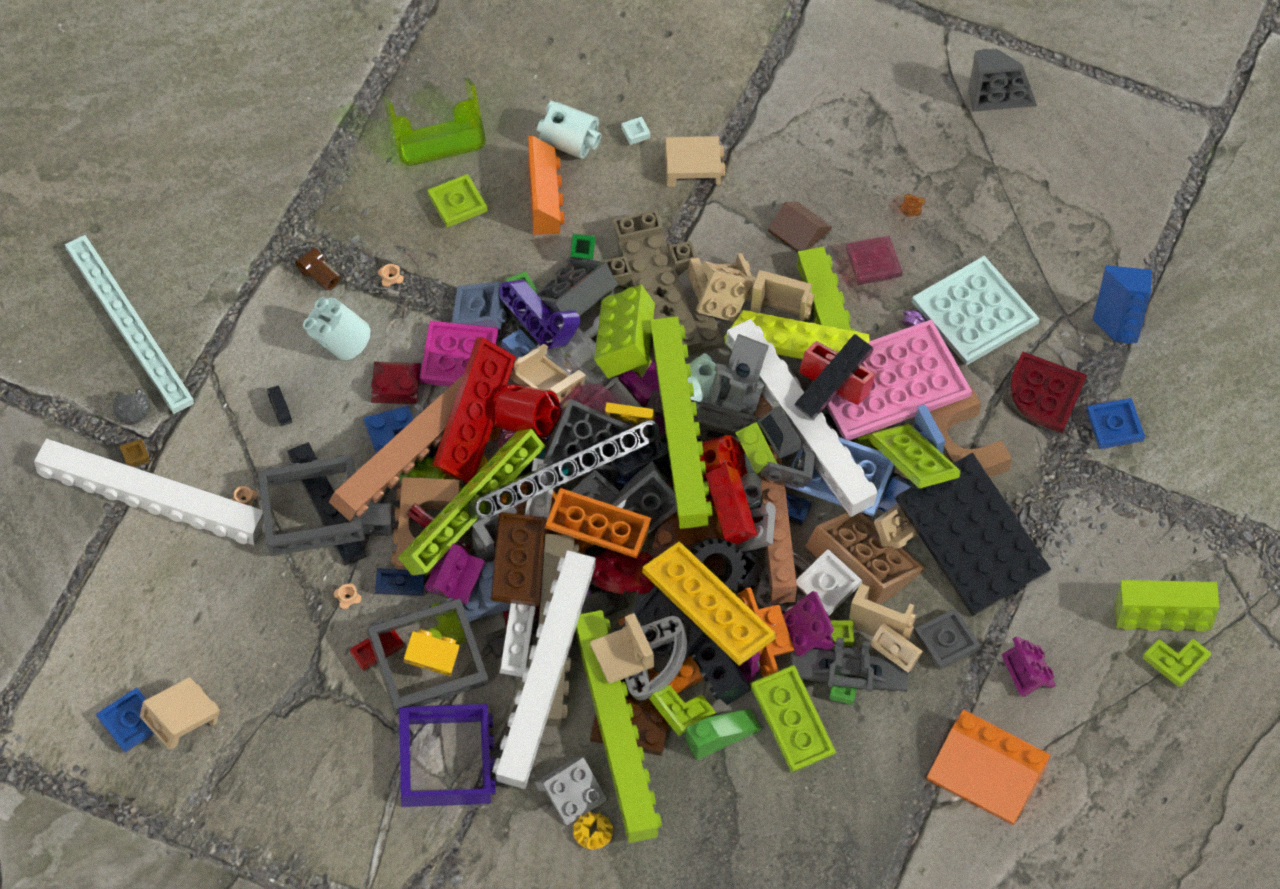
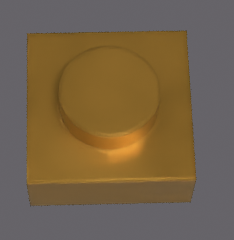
(135, 453)

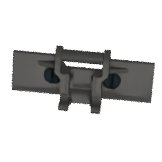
(744, 376)
(875, 671)

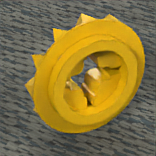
(598, 839)

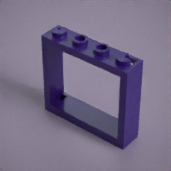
(445, 714)

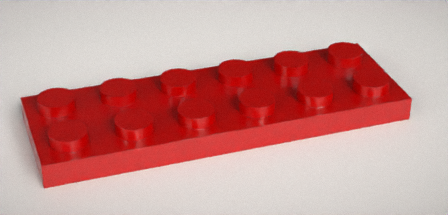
(473, 411)

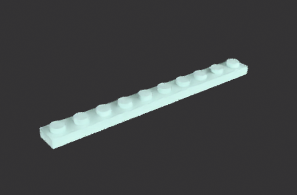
(129, 324)

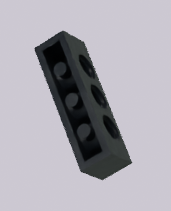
(733, 684)

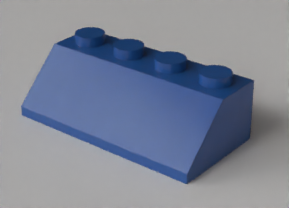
(1123, 302)

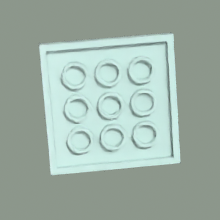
(975, 310)

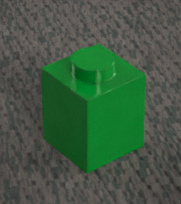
(582, 246)

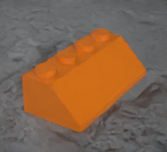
(544, 187)
(598, 523)

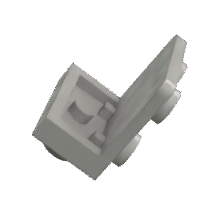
(484, 536)

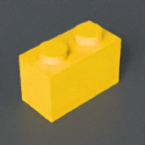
(431, 653)

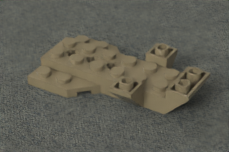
(648, 262)

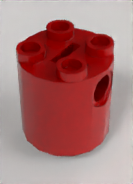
(526, 408)
(722, 452)

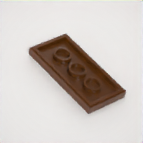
(518, 559)

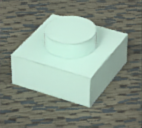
(635, 130)

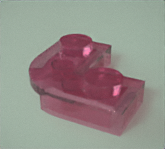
(593, 396)

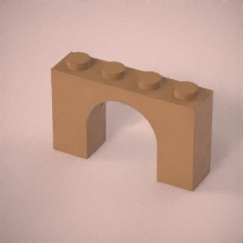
(993, 457)
(429, 495)

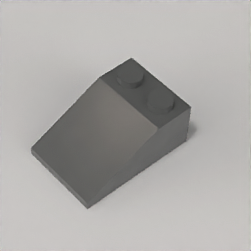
(649, 495)

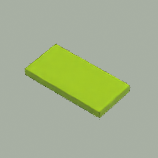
(914, 455)
(792, 719)

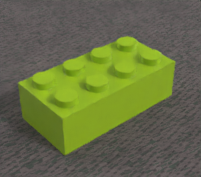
(624, 331)
(1166, 605)

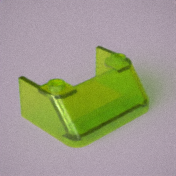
(438, 140)

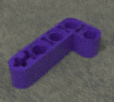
(546, 327)

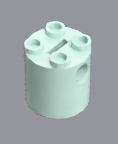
(569, 130)
(337, 328)
(702, 377)

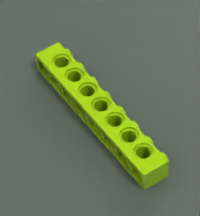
(455, 517)

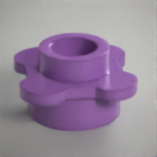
(912, 318)

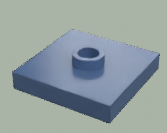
(928, 428)

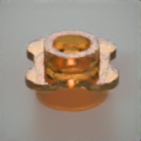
(912, 210)

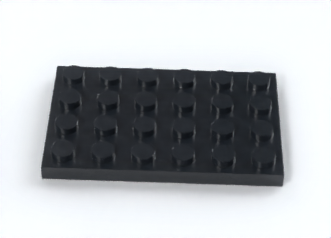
(973, 536)

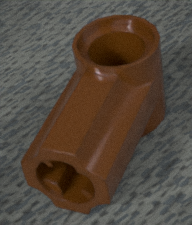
(314, 265)

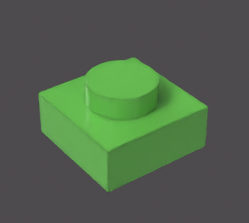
(843, 694)

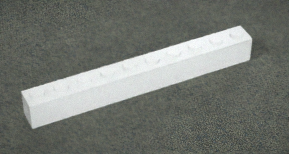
(831, 458)
(149, 492)
(545, 670)

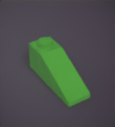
(720, 731)

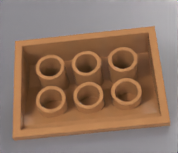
(859, 547)

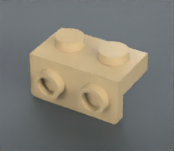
(894, 528)

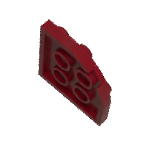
(1045, 391)
(622, 572)

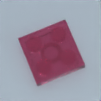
(874, 260)

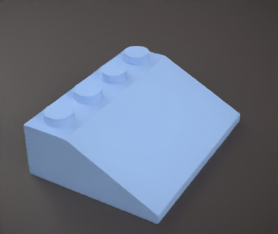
(876, 469)

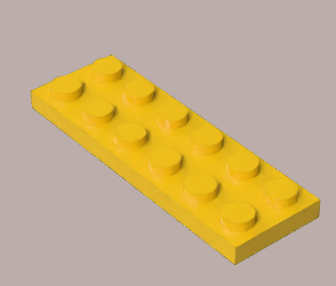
(709, 603)

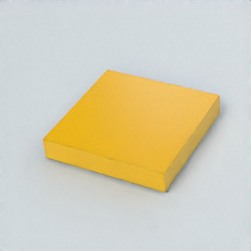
(629, 413)

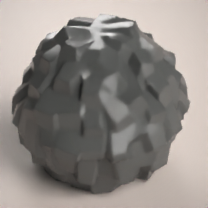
(131, 407)

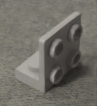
(572, 789)

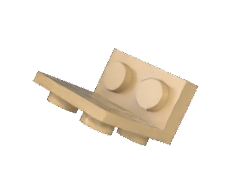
(723, 292)
(623, 651)

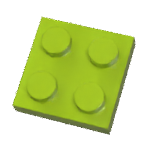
(457, 200)

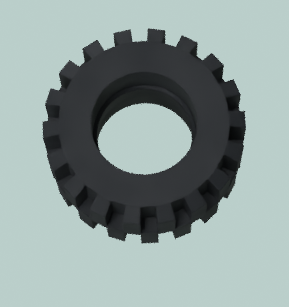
(730, 554)

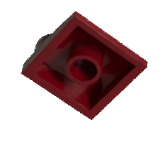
(395, 383)

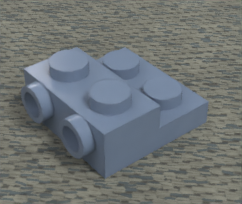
(479, 305)
(479, 602)

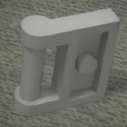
(764, 529)

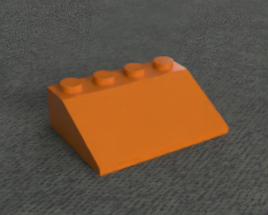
(988, 767)

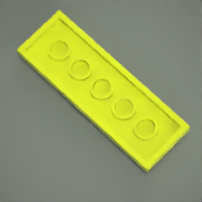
(794, 337)

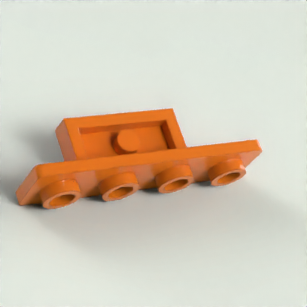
(774, 619)

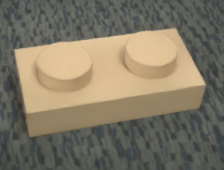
(896, 647)

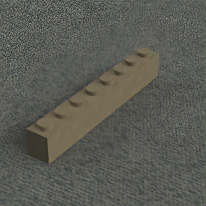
(555, 548)

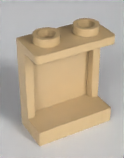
(693, 158)
(699, 280)
(782, 294)
(540, 372)
(870, 616)
(178, 711)

